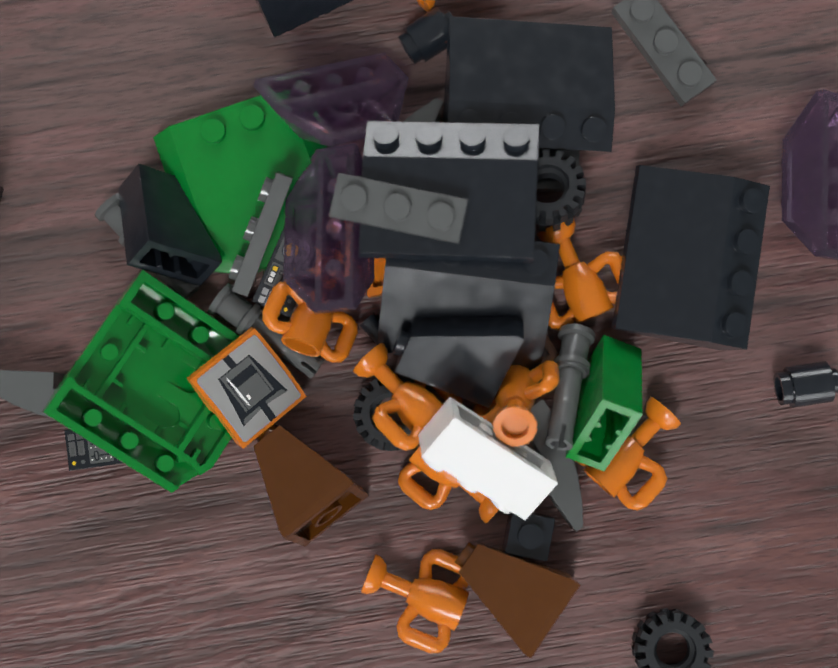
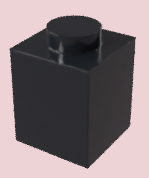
(529, 537)

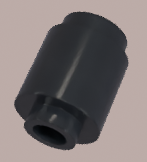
(426, 36)
(806, 384)

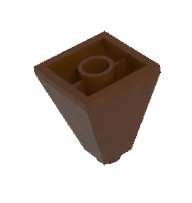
(303, 486)
(517, 592)

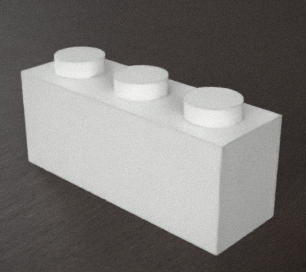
(468, 450)

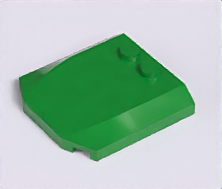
(223, 166)
(133, 388)

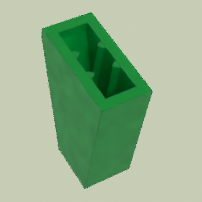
(607, 403)

